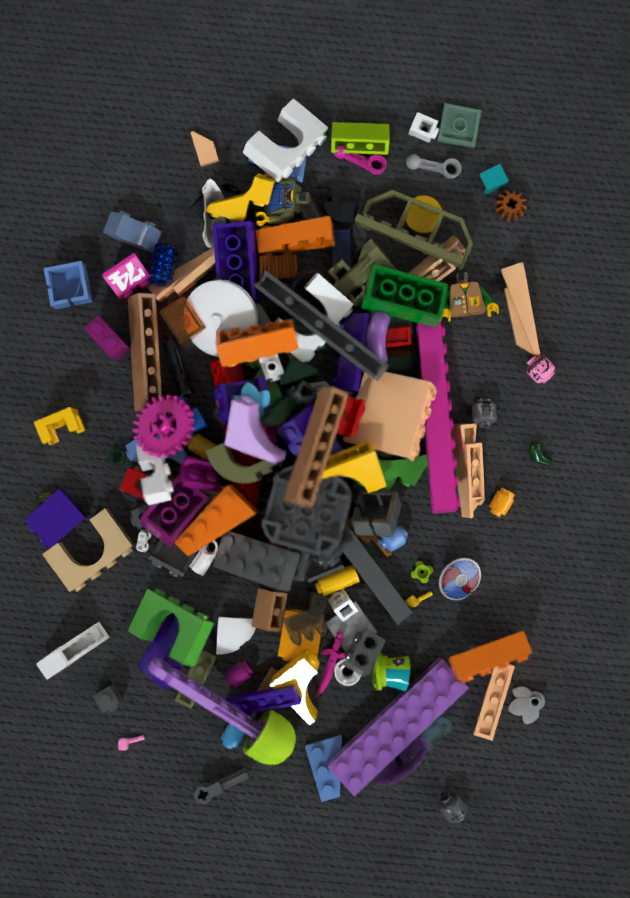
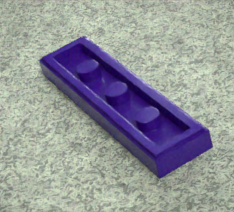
(266, 699)

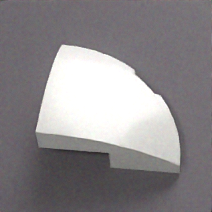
(233, 633)

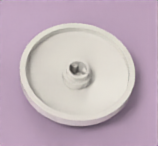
(219, 307)

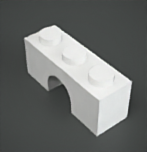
(156, 487)

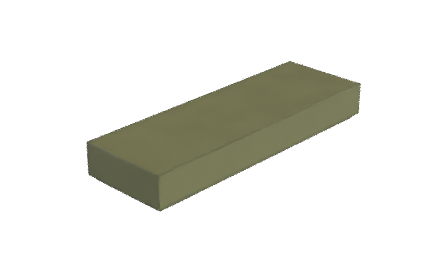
(199, 674)

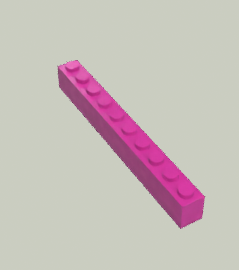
(438, 425)

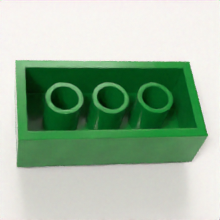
(404, 295)

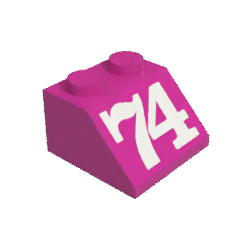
(127, 277)

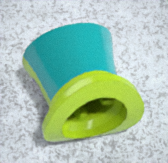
(391, 672)

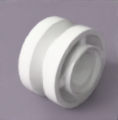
(344, 679)

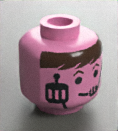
(540, 369)

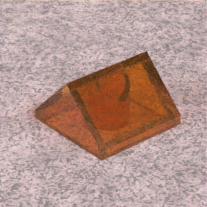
(182, 321)

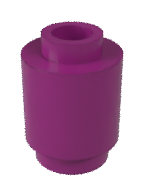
(238, 673)

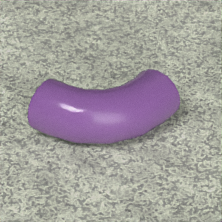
(377, 334)

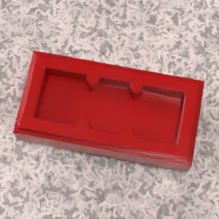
(398, 336)

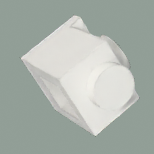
(422, 121)
(272, 375)
(338, 601)

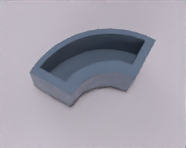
(131, 231)

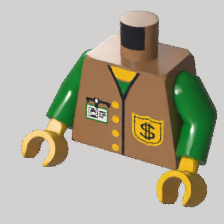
(467, 299)

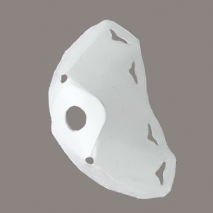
(211, 194)

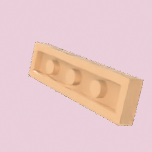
(493, 702)

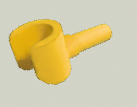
(412, 601)

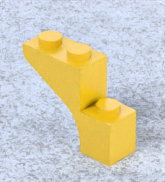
(237, 206)

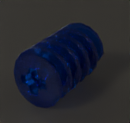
(162, 265)

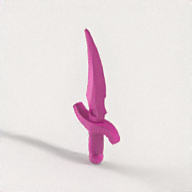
(331, 663)

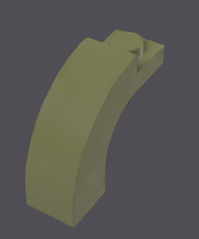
(228, 467)

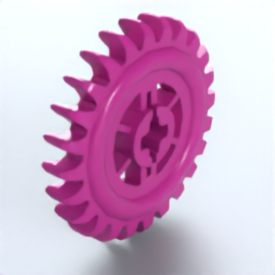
(157, 418)

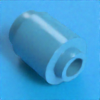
(231, 736)

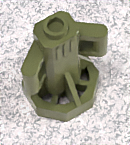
(357, 276)

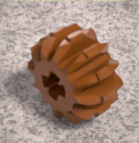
(507, 211)

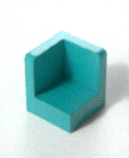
(493, 178)

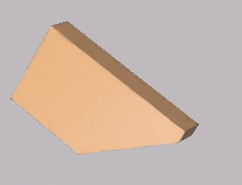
(205, 149)

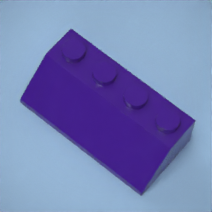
(237, 255)
(348, 373)
(294, 429)
(161, 649)

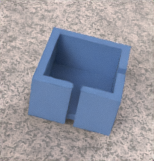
(70, 285)

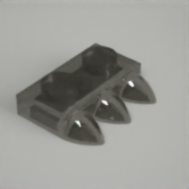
(304, 624)

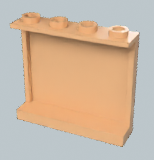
(393, 413)

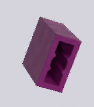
(107, 339)

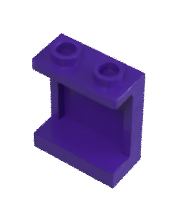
(224, 392)
(55, 518)

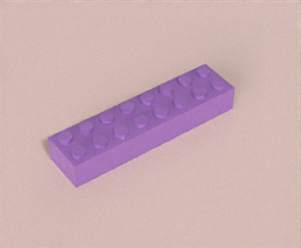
(396, 726)

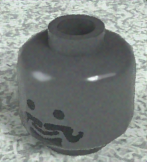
(484, 412)
(452, 807)

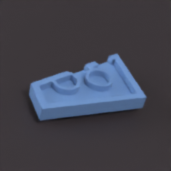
(319, 754)

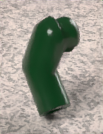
(537, 456)

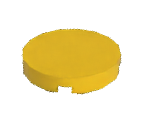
(420, 219)

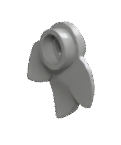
(523, 704)

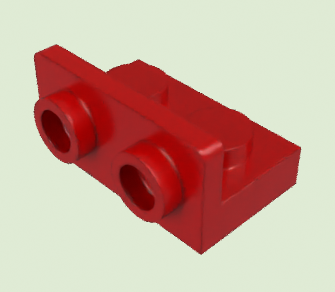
(350, 417)

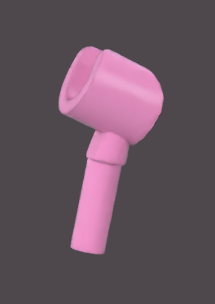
(123, 743)

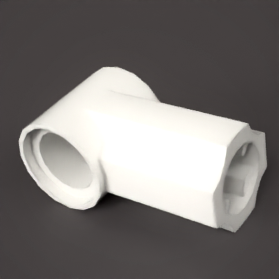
(204, 559)

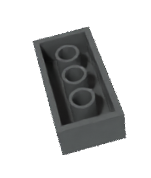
(256, 560)

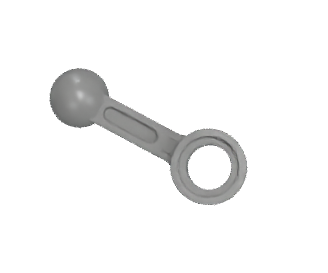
(414, 161)

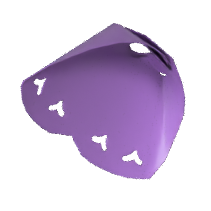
(393, 771)

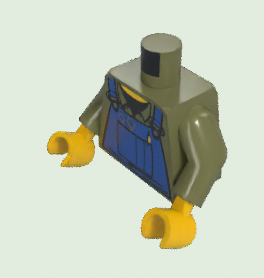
(284, 202)

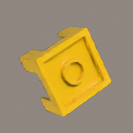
(67, 416)

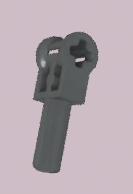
(219, 785)

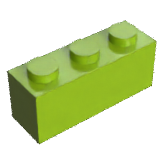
(360, 138)

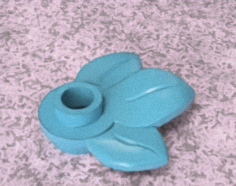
(262, 397)

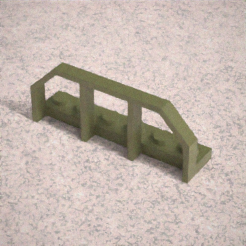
(418, 242)

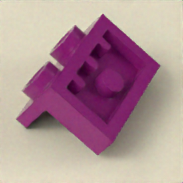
(199, 474)

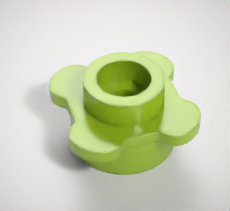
(416, 573)

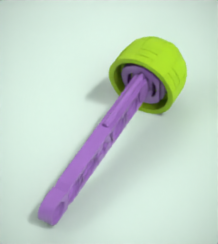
(269, 739)

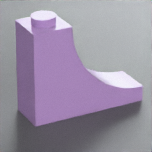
(246, 432)

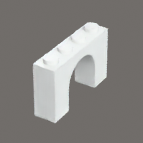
(280, 161)
(335, 308)

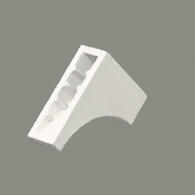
(72, 650)

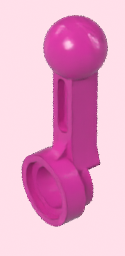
(361, 160)

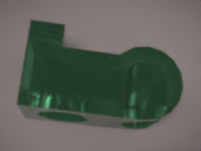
(279, 410)

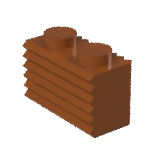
(281, 266)

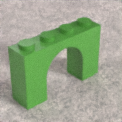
(193, 626)

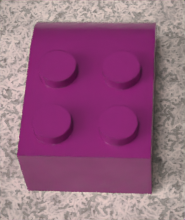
(172, 517)

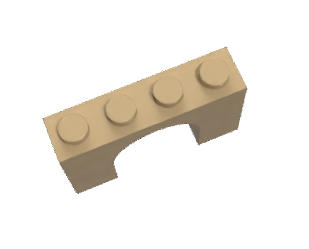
(115, 544)

